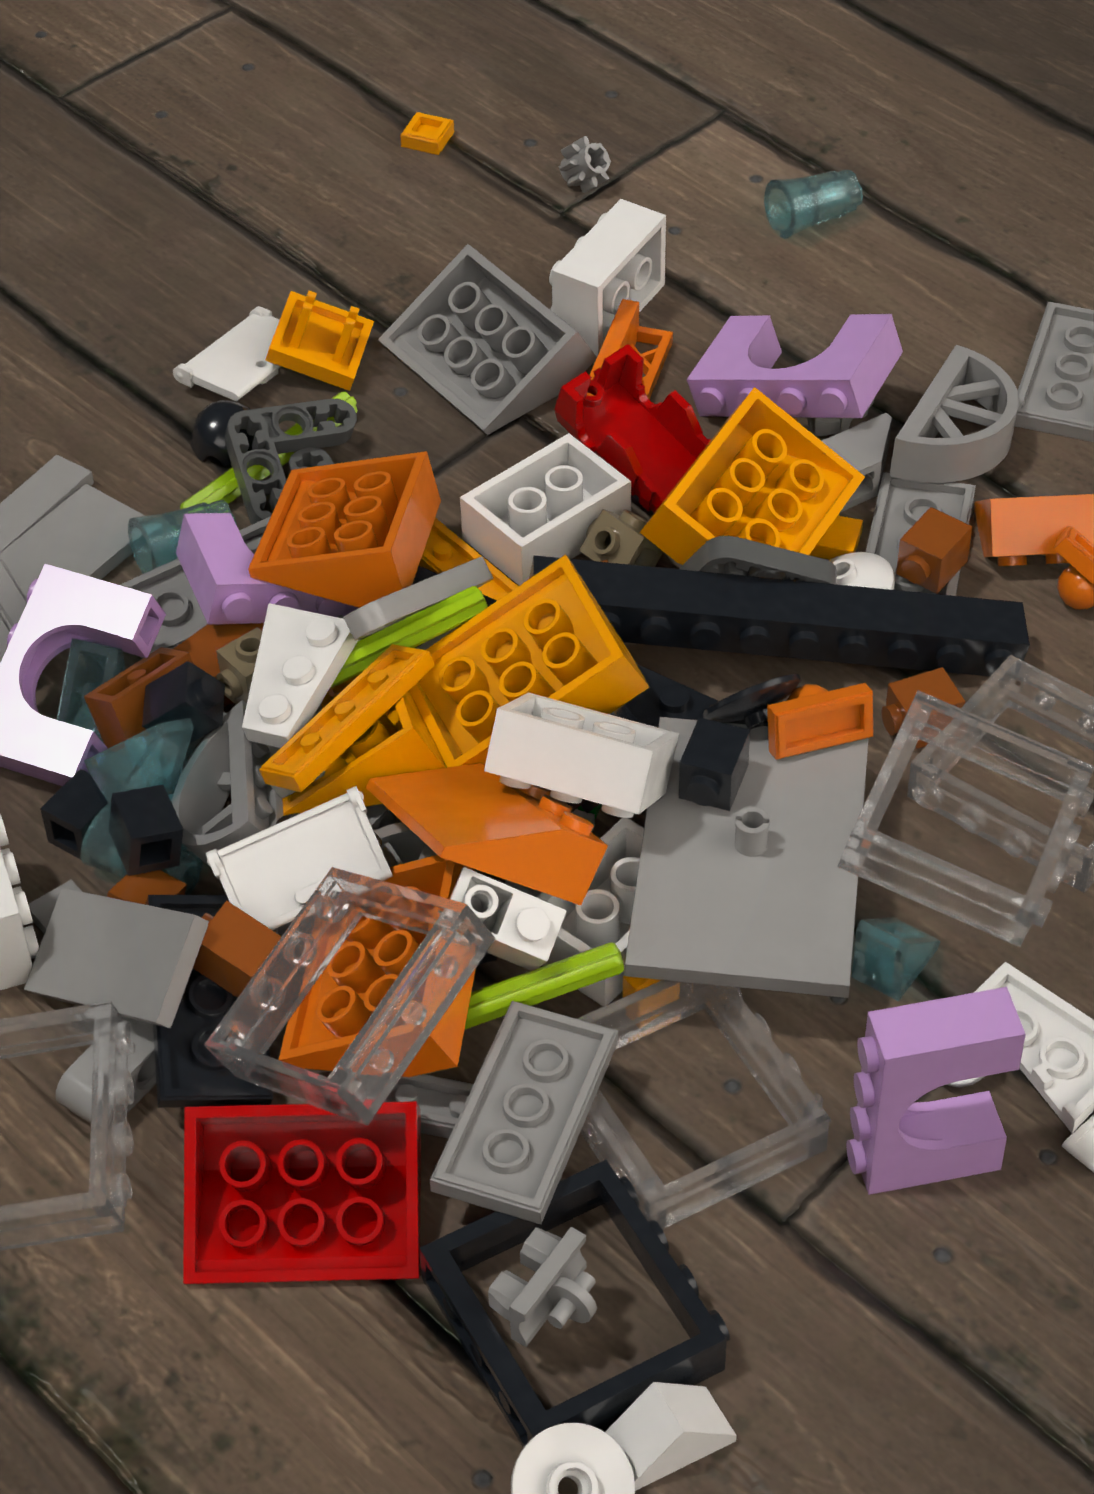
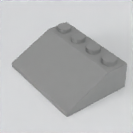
(486, 343)

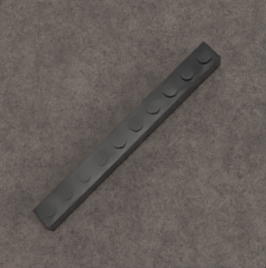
(804, 618)

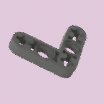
(271, 441)
(756, 559)

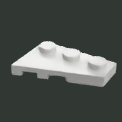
(293, 671)
(1056, 1045)

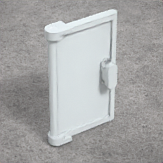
(236, 359)
(284, 864)

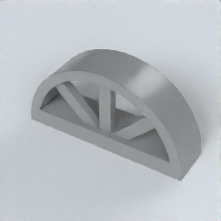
(958, 457)
(220, 766)

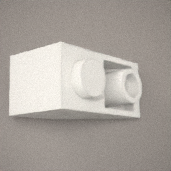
(519, 922)

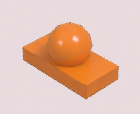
(1077, 580)
(819, 719)

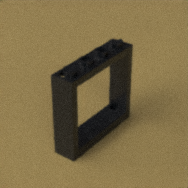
(603, 1404)

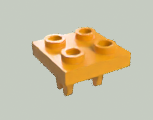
(320, 340)

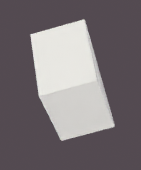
(670, 1430)

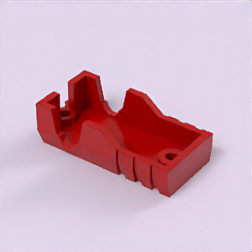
(622, 426)

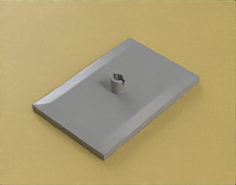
(755, 887)

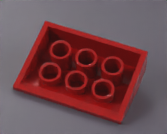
(301, 1194)

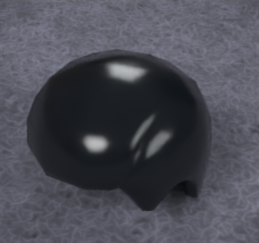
(210, 430)

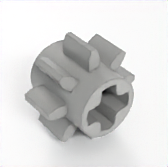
(584, 164)

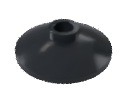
(753, 701)

